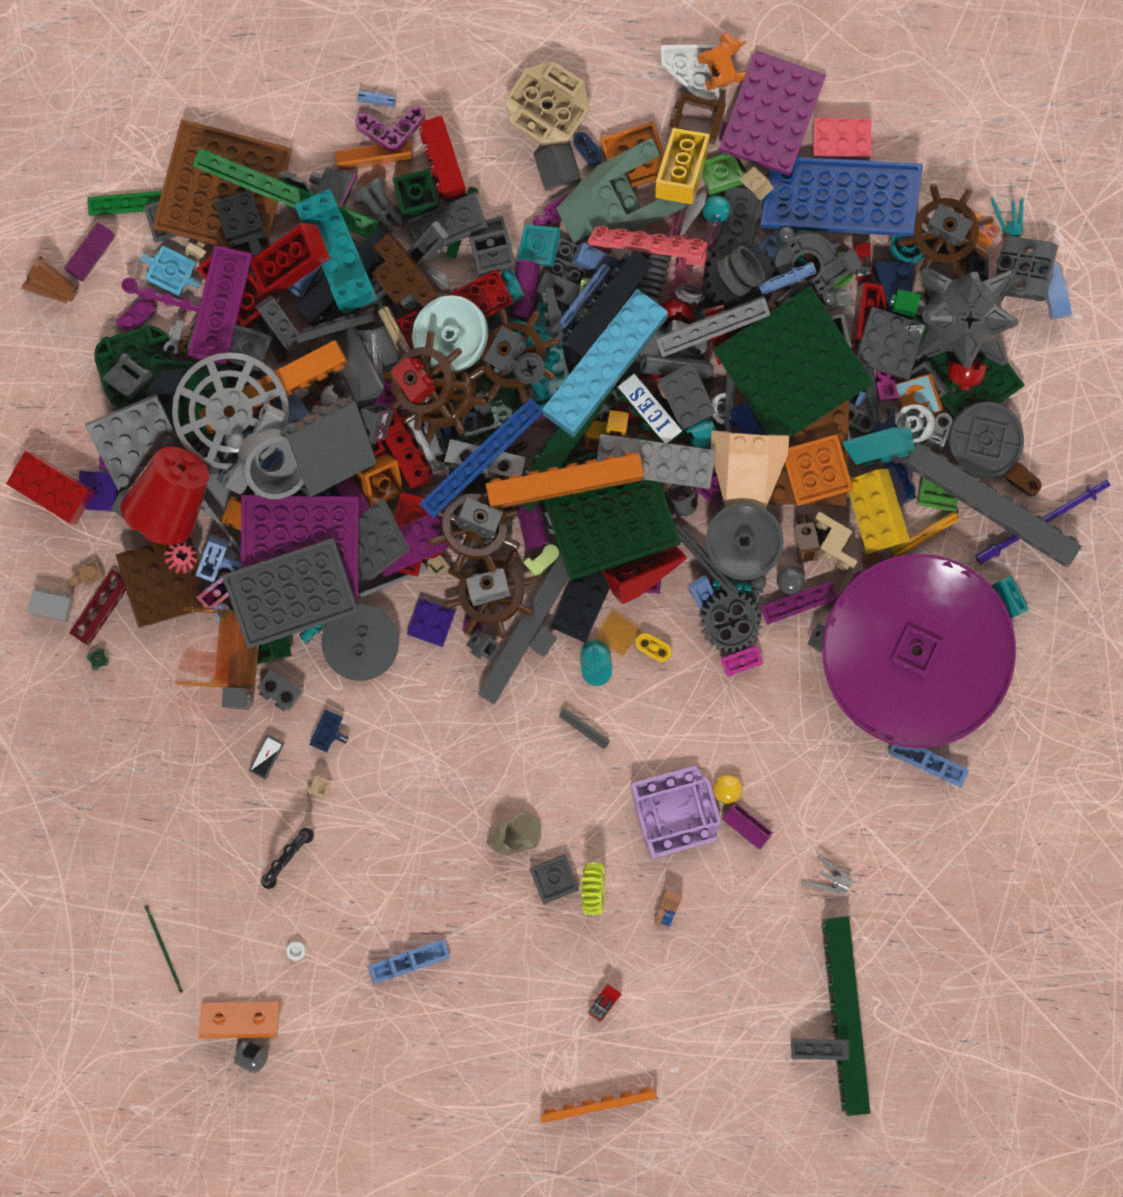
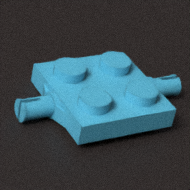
(170, 271)

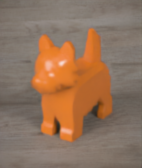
(720, 62)

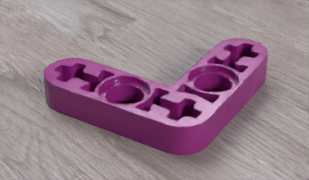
(395, 133)

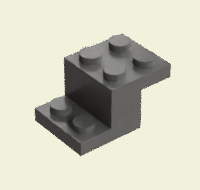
(492, 248)

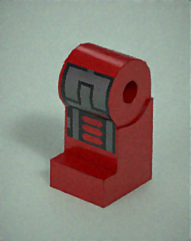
(864, 254)
(604, 1002)

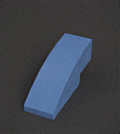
(1057, 295)

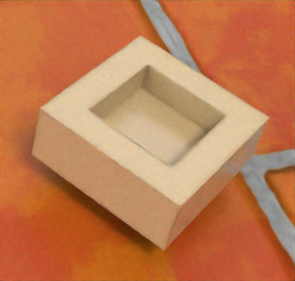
(437, 566)

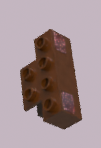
(401, 274)

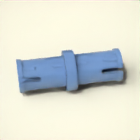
(376, 98)

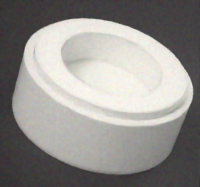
(296, 951)

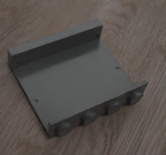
(330, 446)

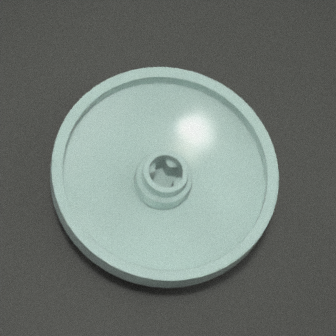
(455, 325)

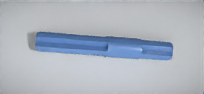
(584, 296)

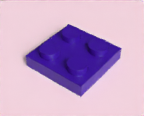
(431, 622)

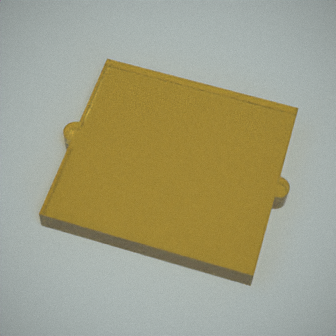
(617, 633)

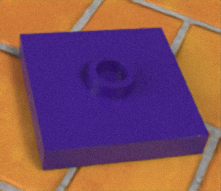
(105, 490)

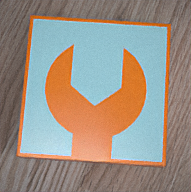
(919, 391)

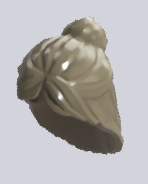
(515, 835)

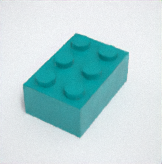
(546, 388)

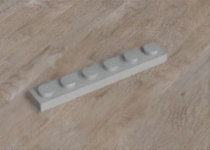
(712, 326)

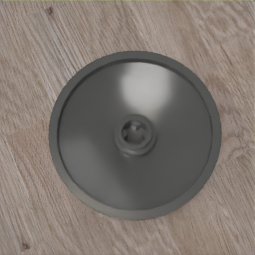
(744, 541)

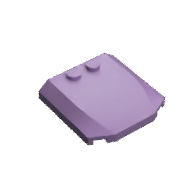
(675, 811)

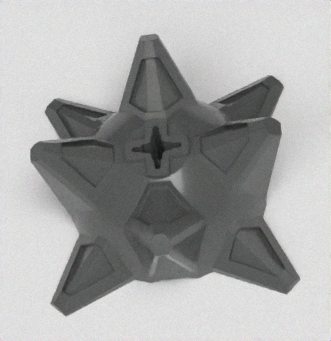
(957, 300)

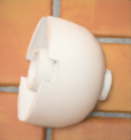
(918, 419)

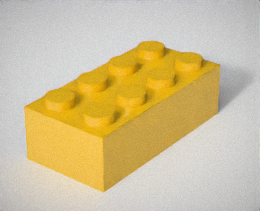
(682, 166)
(878, 511)

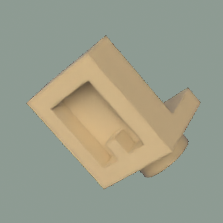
(757, 183)

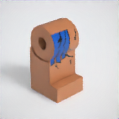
(668, 908)

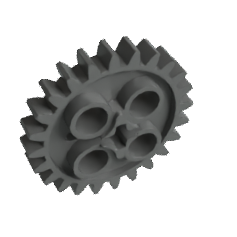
(735, 637)

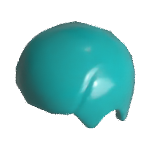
(716, 209)

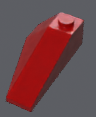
(637, 576)

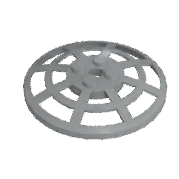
(220, 400)

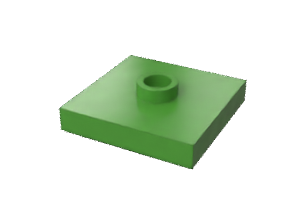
(721, 173)

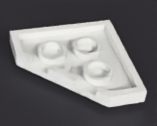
(683, 65)

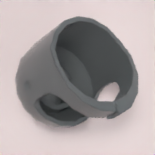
(683, 507)
(790, 580)
(250, 1056)

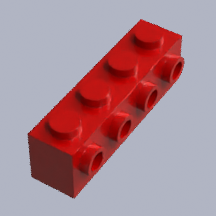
(408, 457)

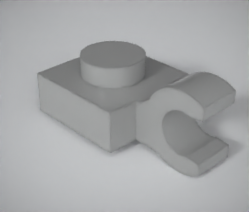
(175, 333)

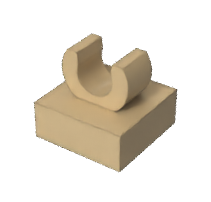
(196, 253)
(319, 786)

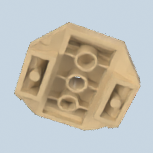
(550, 85)

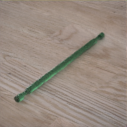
(163, 949)

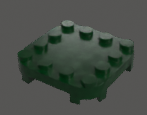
(141, 346)

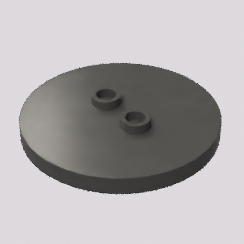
(986, 439)
(361, 643)

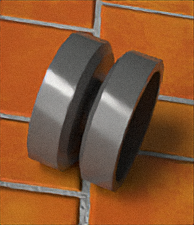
(741, 271)

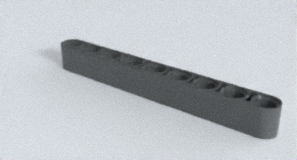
(525, 632)

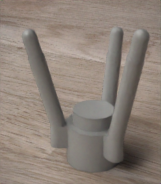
(840, 881)

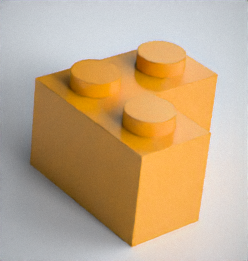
(615, 427)

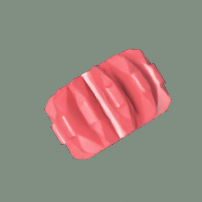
(177, 562)

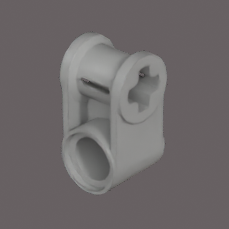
(939, 433)

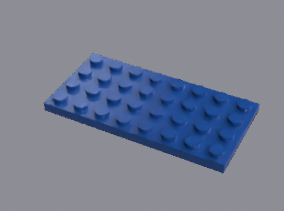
(845, 197)

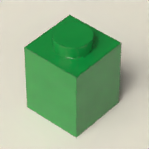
(905, 302)

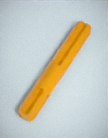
(926, 534)

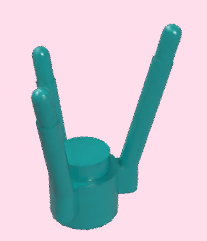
(1014, 227)

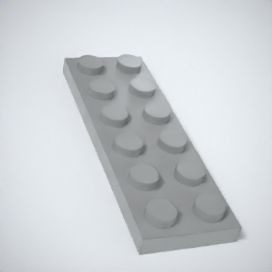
(663, 461)

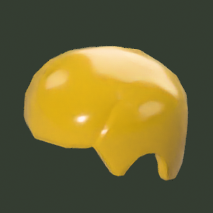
(727, 789)

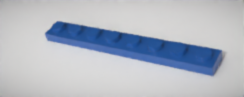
(481, 458)

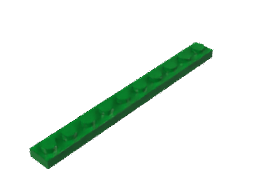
(274, 188)

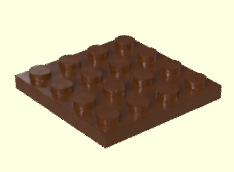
(154, 588)

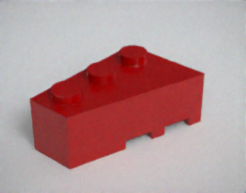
(867, 296)

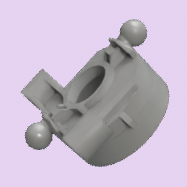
(271, 483)

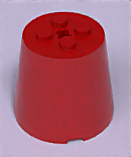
(167, 496)

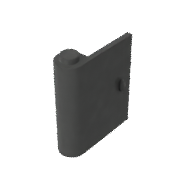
(653, 363)

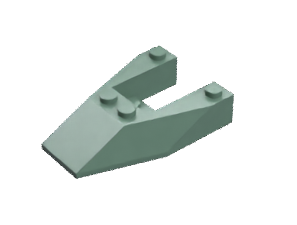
(608, 199)

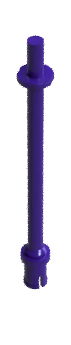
(995, 549)

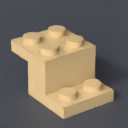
(834, 542)

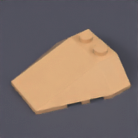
(748, 465)

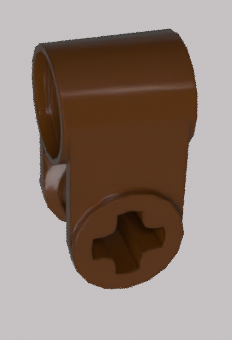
(1020, 477)

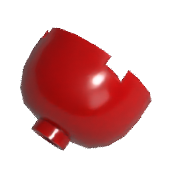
(677, 311)
(966, 376)

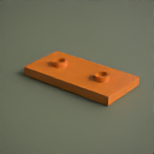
(239, 1020)

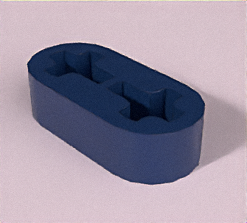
(584, 151)

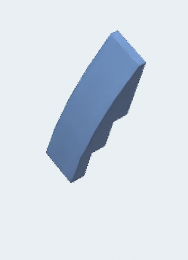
(931, 763)
(408, 961)

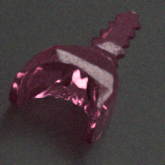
(683, 270)

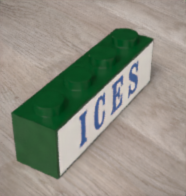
(649, 410)

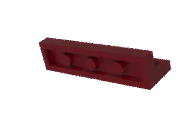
(95, 625)

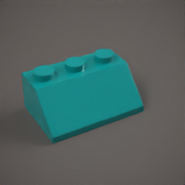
(880, 446)

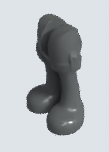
(382, 216)

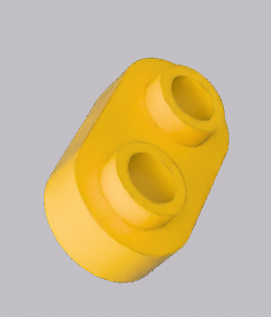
(653, 647)

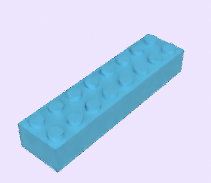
(605, 363)

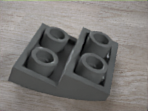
(563, 265)

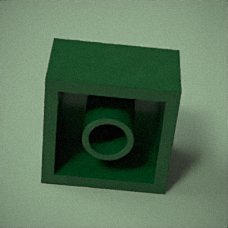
(415, 193)

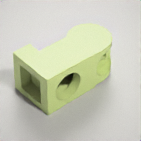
(543, 561)

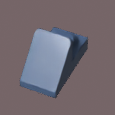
(701, 592)

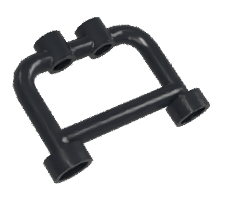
(269, 879)

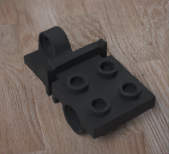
(241, 221)

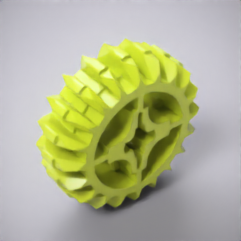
(593, 888)

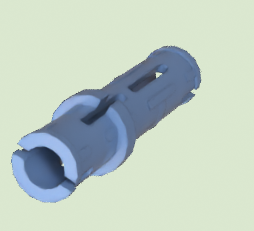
(792, 276)

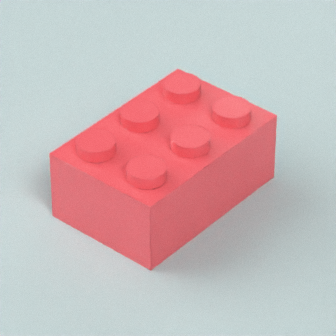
(841, 138)

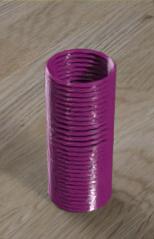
(94, 247)
(527, 276)
(534, 537)

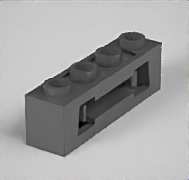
(282, 328)

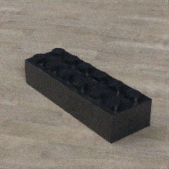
(320, 301)
(607, 303)

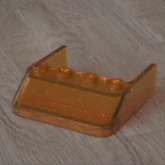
(234, 662)

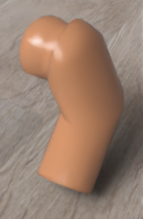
(872, 558)

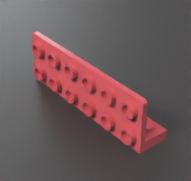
(606, 239)

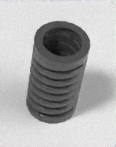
(654, 279)

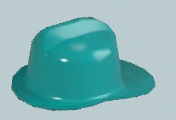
(596, 663)

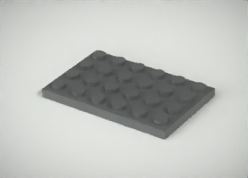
(290, 593)

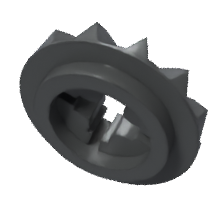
(523, 364)

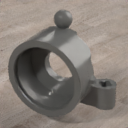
(831, 265)

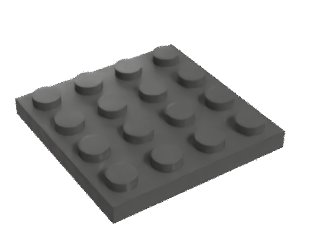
(131, 438)

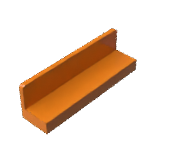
(371, 156)

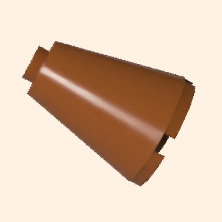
(48, 282)

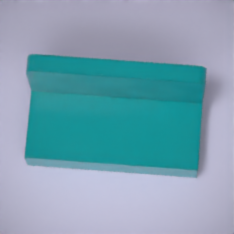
(1010, 596)

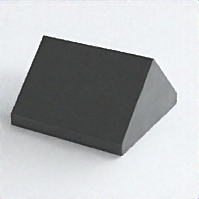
(557, 166)

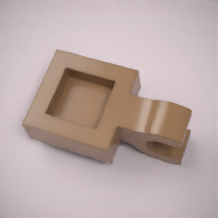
(89, 573)

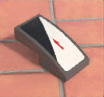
(266, 756)

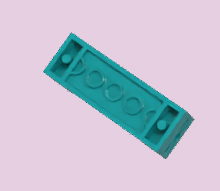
(344, 268)

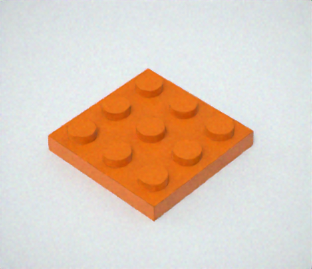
(627, 139)
(817, 470)

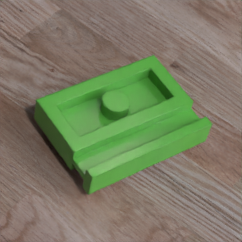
(935, 498)

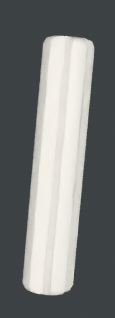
(424, 446)

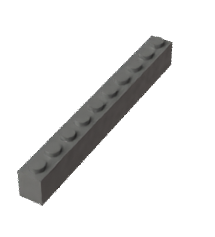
(993, 505)

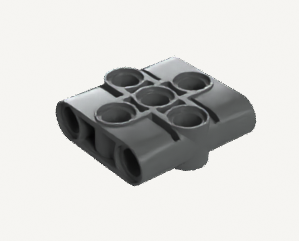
(1040, 258)

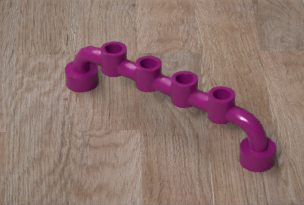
(130, 286)

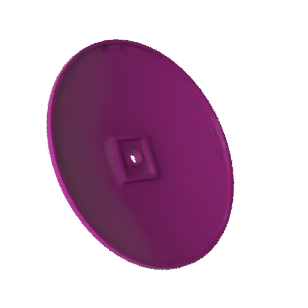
(962, 660)

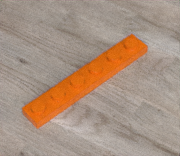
(590, 1106)

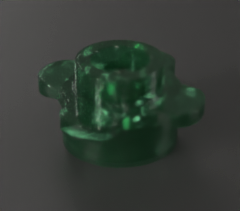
(98, 654)

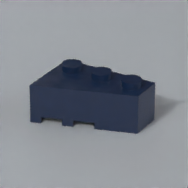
(893, 277)

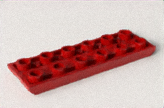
(485, 292)

